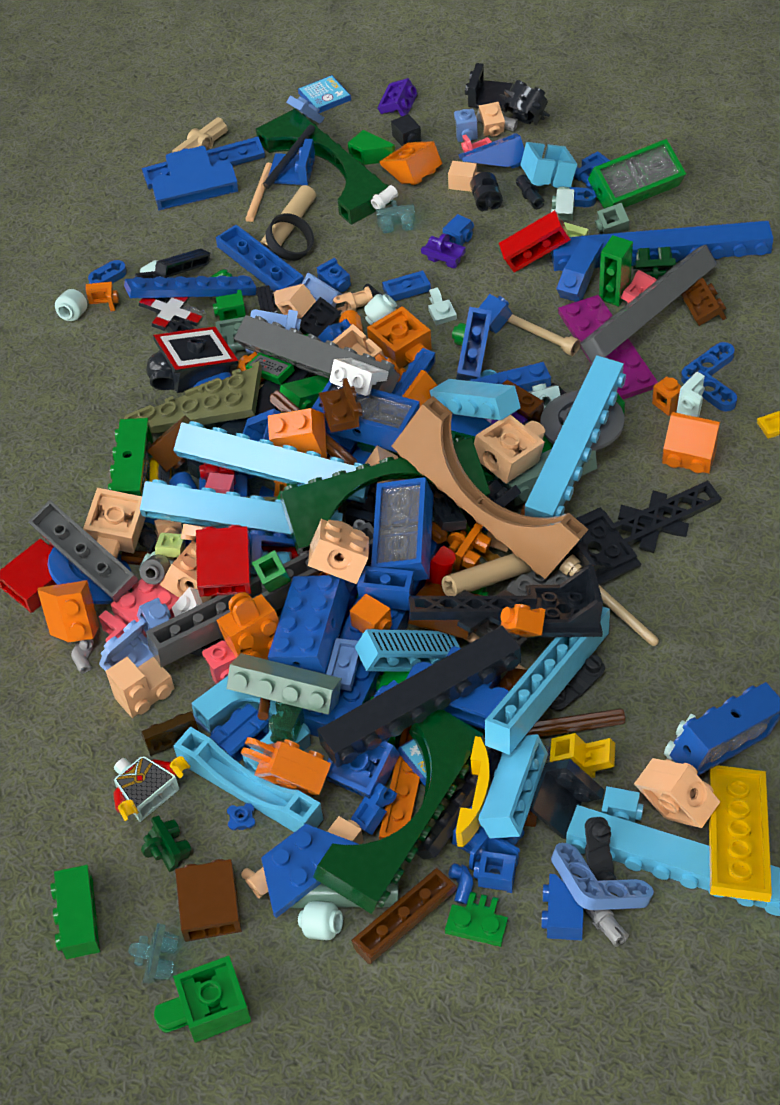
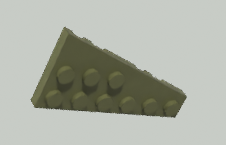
(208, 402)

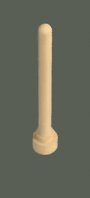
(567, 344)
(572, 566)

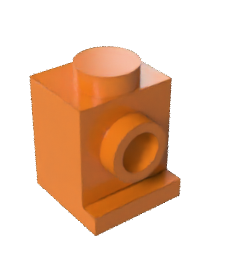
(666, 389)
(522, 620)

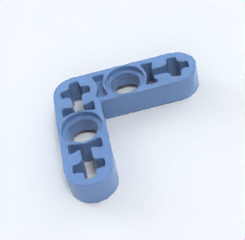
(593, 893)

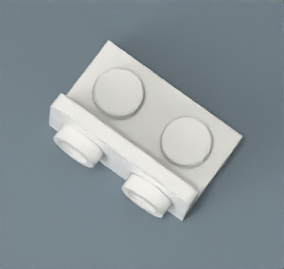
(358, 373)

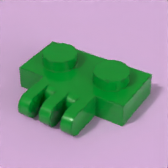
(477, 921)

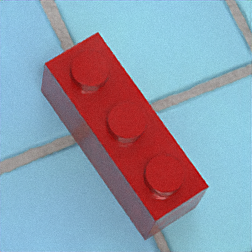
(534, 241)

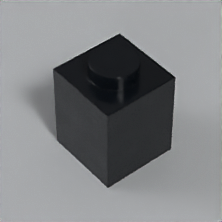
(406, 130)

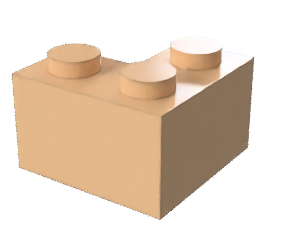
(139, 686)

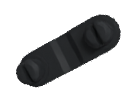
(580, 683)
(598, 849)

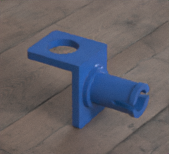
(497, 845)

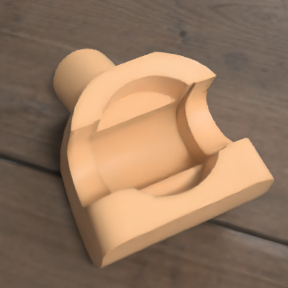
(256, 881)

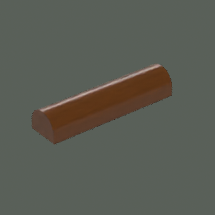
(403, 916)

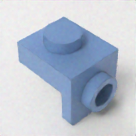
(466, 124)

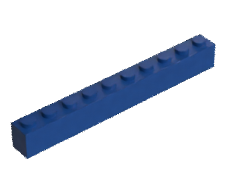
(722, 241)

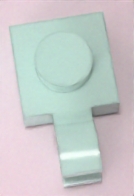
(440, 310)

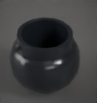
(159, 372)

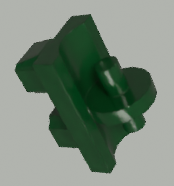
(664, 260)
(160, 843)

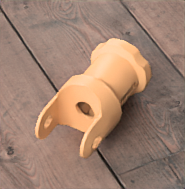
(354, 300)

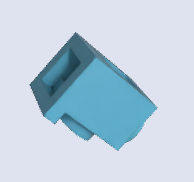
(622, 804)

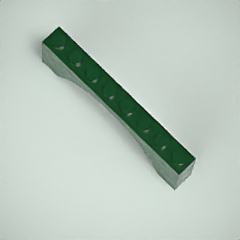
(360, 184)
(321, 497)
(368, 869)

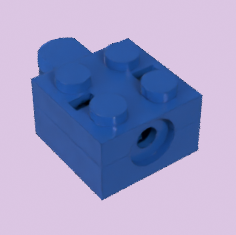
(366, 770)

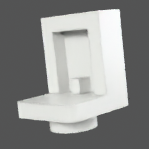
(187, 601)

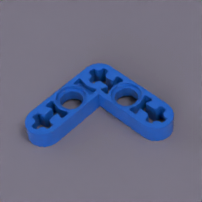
(711, 356)

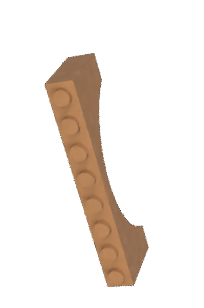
(430, 448)

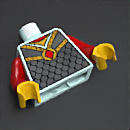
(145, 785)

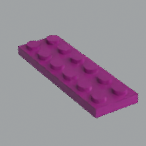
(588, 315)

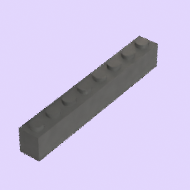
(304, 351)

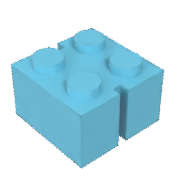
(555, 168)

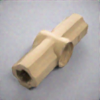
(205, 136)

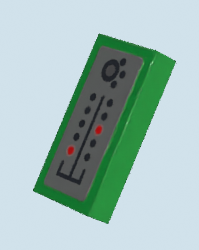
(272, 368)

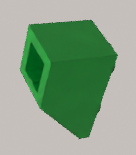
(369, 148)

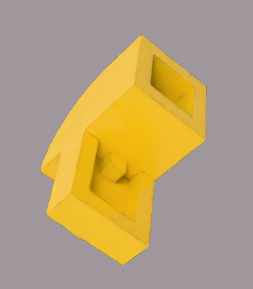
(587, 756)

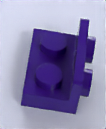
(398, 96)

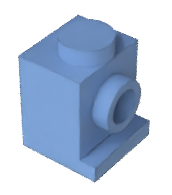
(153, 613)

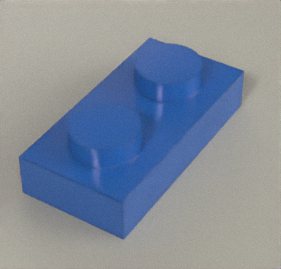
(407, 286)

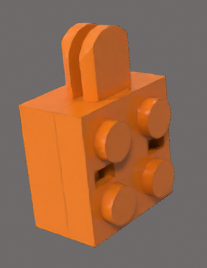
(400, 336)
(249, 625)
(288, 765)

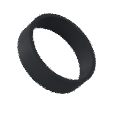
(298, 222)

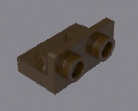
(166, 734)

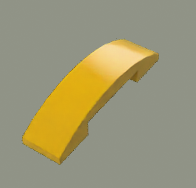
(468, 818)

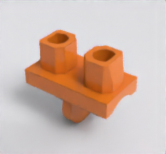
(464, 546)

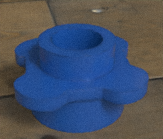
(241, 823)

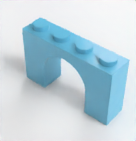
(219, 703)

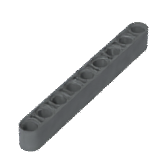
(648, 303)

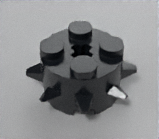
(525, 103)

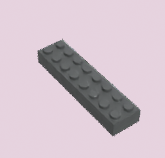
(83, 551)

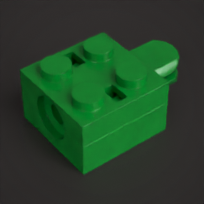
(207, 1001)

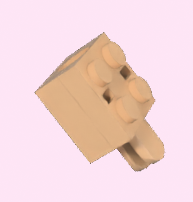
(510, 447)
(115, 520)
(339, 550)
(183, 573)
(677, 792)

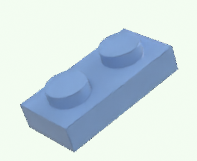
(307, 109)
(344, 662)

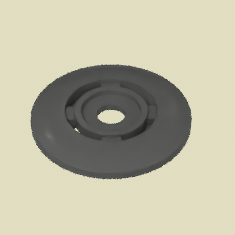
(558, 410)

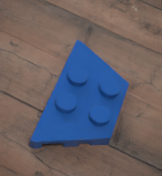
(293, 863)

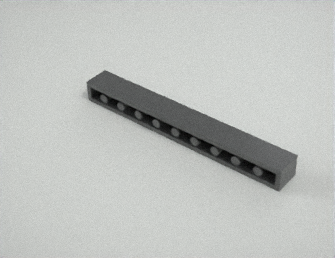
(199, 625)

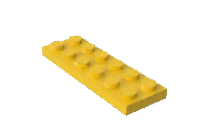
(739, 834)

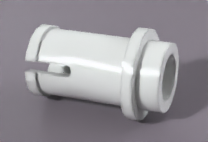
(381, 200)

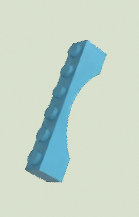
(281, 804)

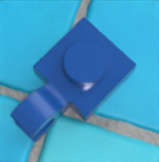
(371, 809)

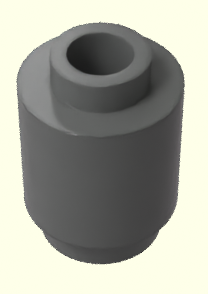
(154, 569)

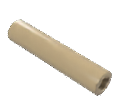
(298, 206)
(484, 575)

